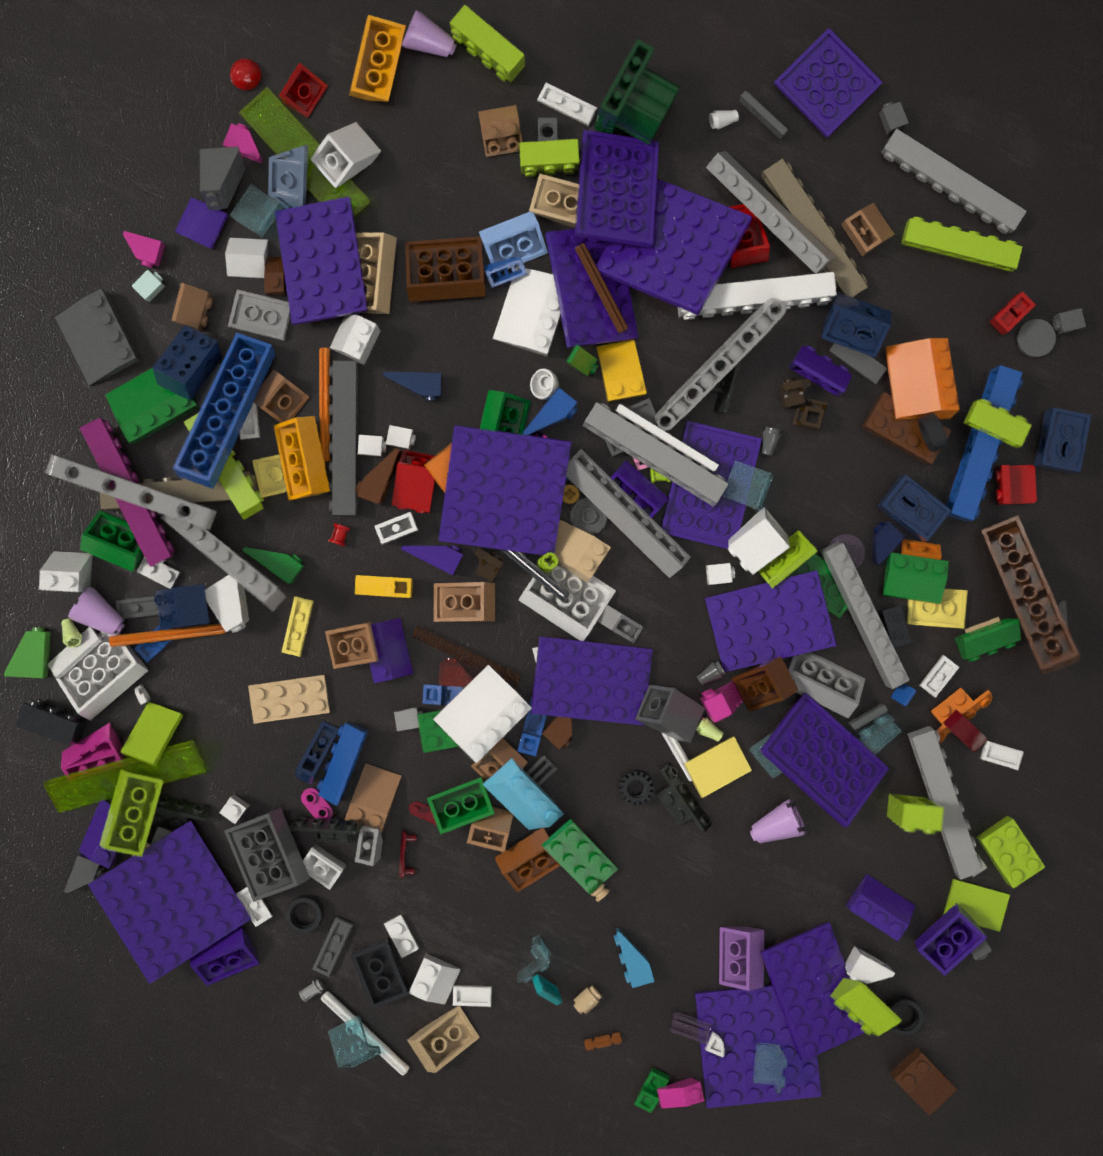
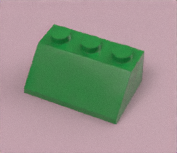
(505, 412)
(111, 541)
(915, 578)
(989, 639)
(461, 805)

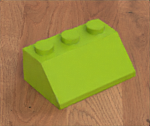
(864, 1007)

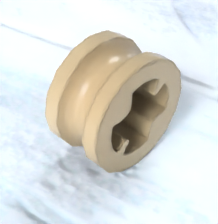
(600, 892)

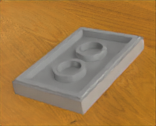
(260, 315)

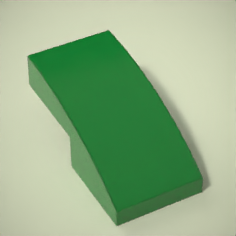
(648, 1094)

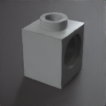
(407, 718)

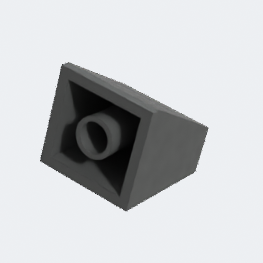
(220, 175)
(670, 712)

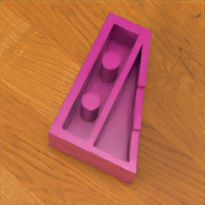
(721, 702)
(92, 751)

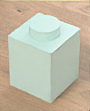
(149, 285)

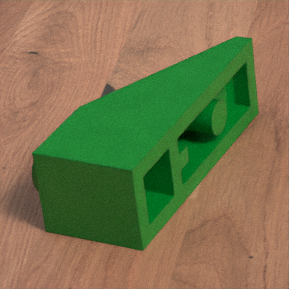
(582, 361)
(281, 564)

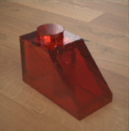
(453, 674)

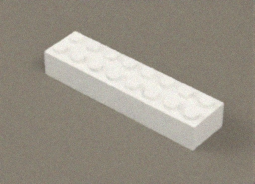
(753, 294)

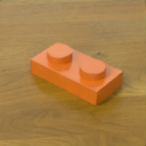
(921, 549)

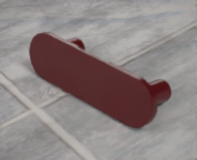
(422, 811)
(402, 870)

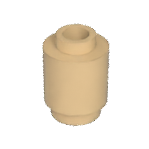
(587, 1000)

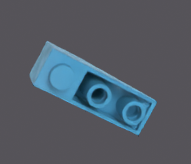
(637, 964)

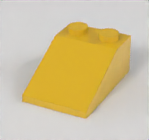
(621, 371)

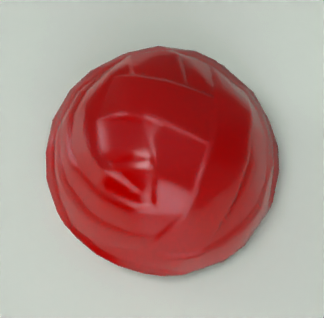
(245, 74)

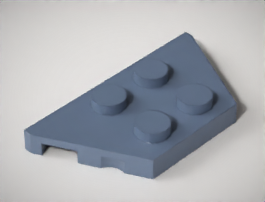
(289, 177)

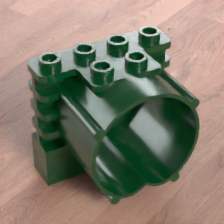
(637, 97)

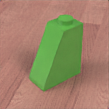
(31, 655)

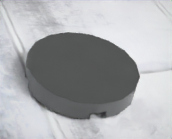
(1036, 338)
(587, 516)

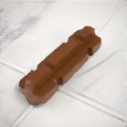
(603, 1041)

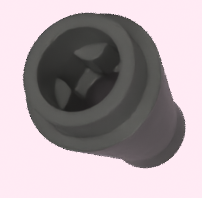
(770, 439)
(711, 673)

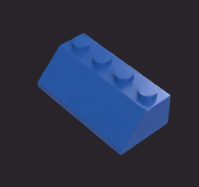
(343, 762)

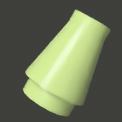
(70, 633)
(709, 729)

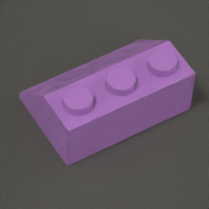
(740, 957)

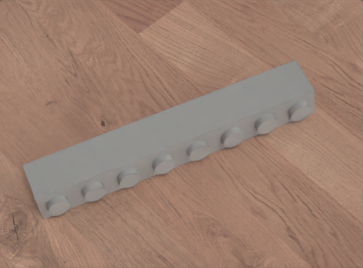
(953, 181)
(770, 212)
(655, 454)
(626, 514)
(228, 561)
(864, 615)
(942, 791)

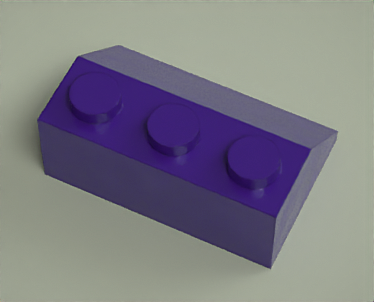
(821, 370)
(639, 488)
(391, 651)
(91, 843)
(881, 907)
(950, 939)
(225, 957)

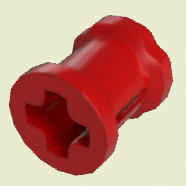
(339, 534)

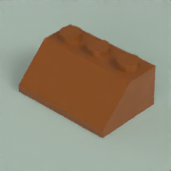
(527, 861)

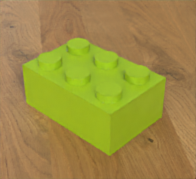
(549, 157)
(1010, 852)

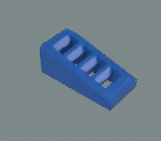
(497, 266)

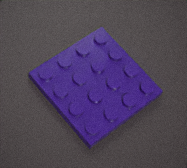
(828, 83)

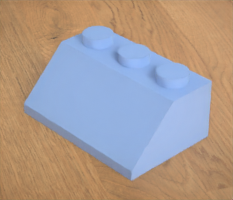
(514, 238)

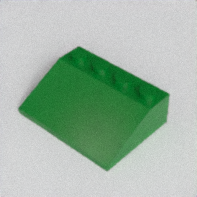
(146, 407)

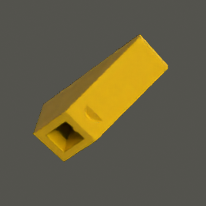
(384, 586)

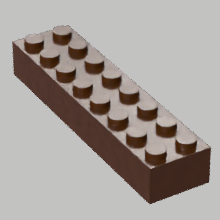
(1030, 595)

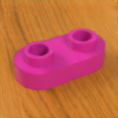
(317, 804)

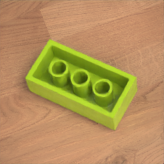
(487, 44)
(131, 813)
(915, 813)

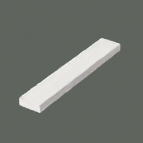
(665, 437)

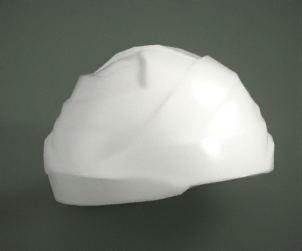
(544, 384)

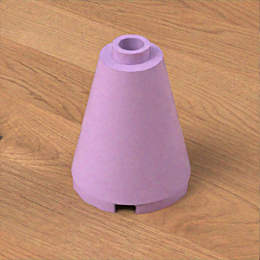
(427, 37)
(96, 613)
(779, 824)

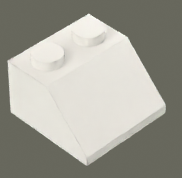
(866, 968)
(434, 980)

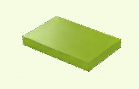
(789, 560)
(151, 733)
(981, 903)

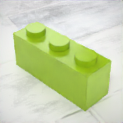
(997, 423)

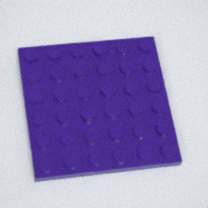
(688, 249)
(504, 490)
(169, 902)
(741, 1021)

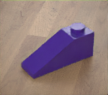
(442, 557)

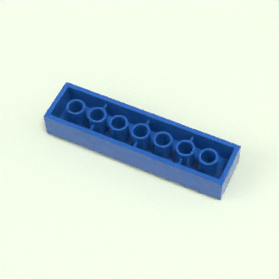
(224, 411)
(982, 448)

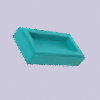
(547, 990)

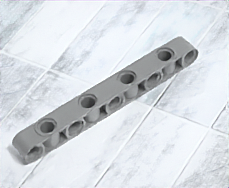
(731, 353)
(130, 492)

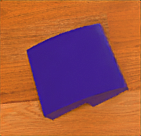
(201, 224)

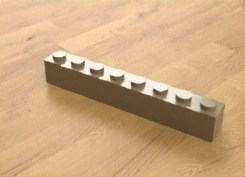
(793, 198)
(181, 489)

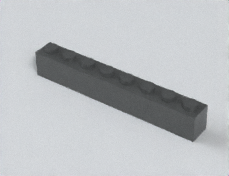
(345, 438)

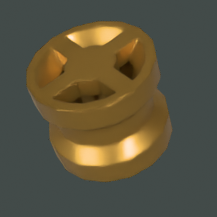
(570, 494)

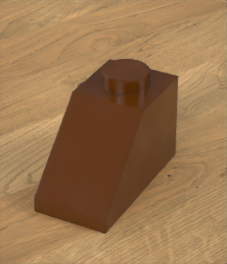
(274, 277)
(559, 732)

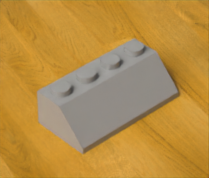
(826, 682)

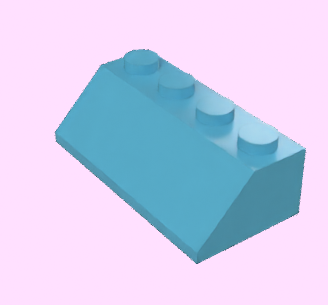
(523, 797)

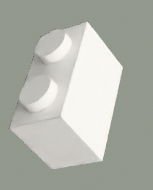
(396, 528)

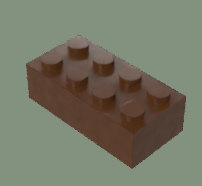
(899, 433)

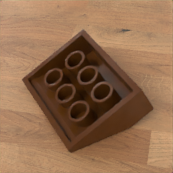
(444, 269)

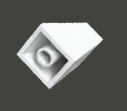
(345, 154)
(355, 338)
(758, 541)
(66, 572)
(228, 603)

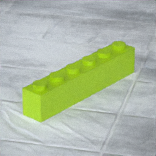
(961, 244)
(236, 484)

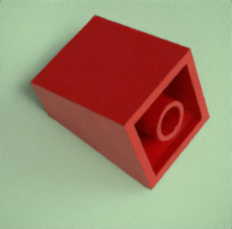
(413, 482)

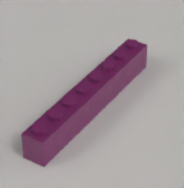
(140, 519)

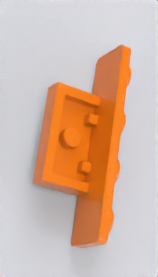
(961, 702)

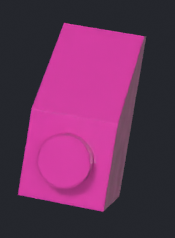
(241, 137)
(145, 249)
(681, 1094)

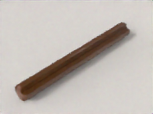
(601, 288)

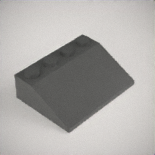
(97, 337)
(267, 854)

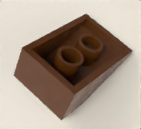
(377, 482)
(765, 684)
(923, 1081)

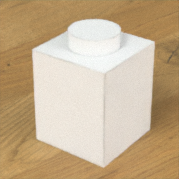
(400, 437)
(371, 445)
(720, 573)
(234, 809)

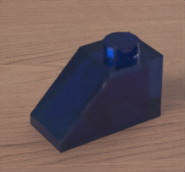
(885, 541)

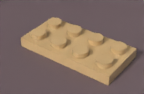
(289, 699)

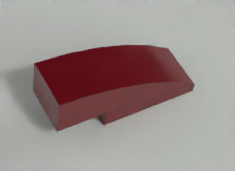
(965, 730)

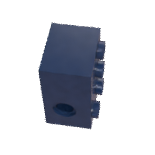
(856, 324)
(187, 362)
(1062, 440)
(913, 508)
(181, 606)

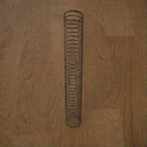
(515, 684)

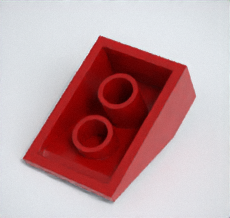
(754, 243)

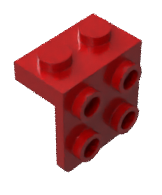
(1015, 484)

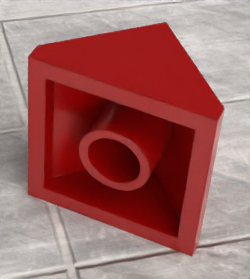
(302, 91)

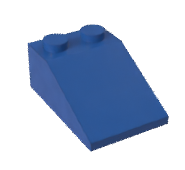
(554, 412)

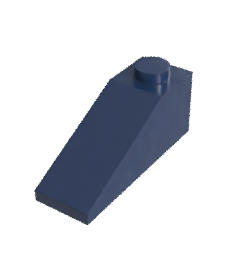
(423, 384)
(316, 753)

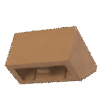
(500, 130)
(867, 229)
(492, 830)

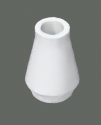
(720, 119)

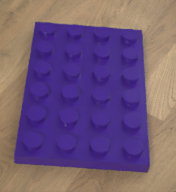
(617, 189)
(321, 261)
(581, 309)
(694, 518)
(769, 622)
(590, 680)
(824, 759)
(804, 977)

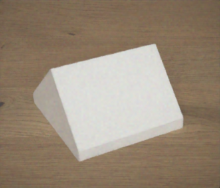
(246, 257)
(323, 866)

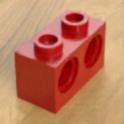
(1012, 313)

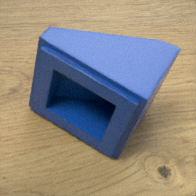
(903, 694)

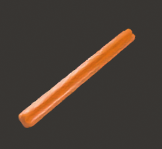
(324, 401)
(163, 635)

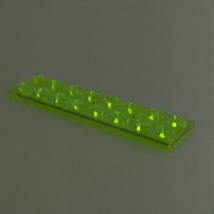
(284, 132)
(101, 781)

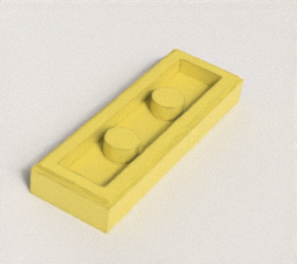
(297, 626)

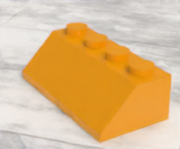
(377, 59)
(301, 457)

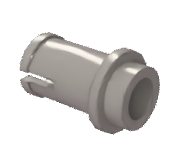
(311, 990)

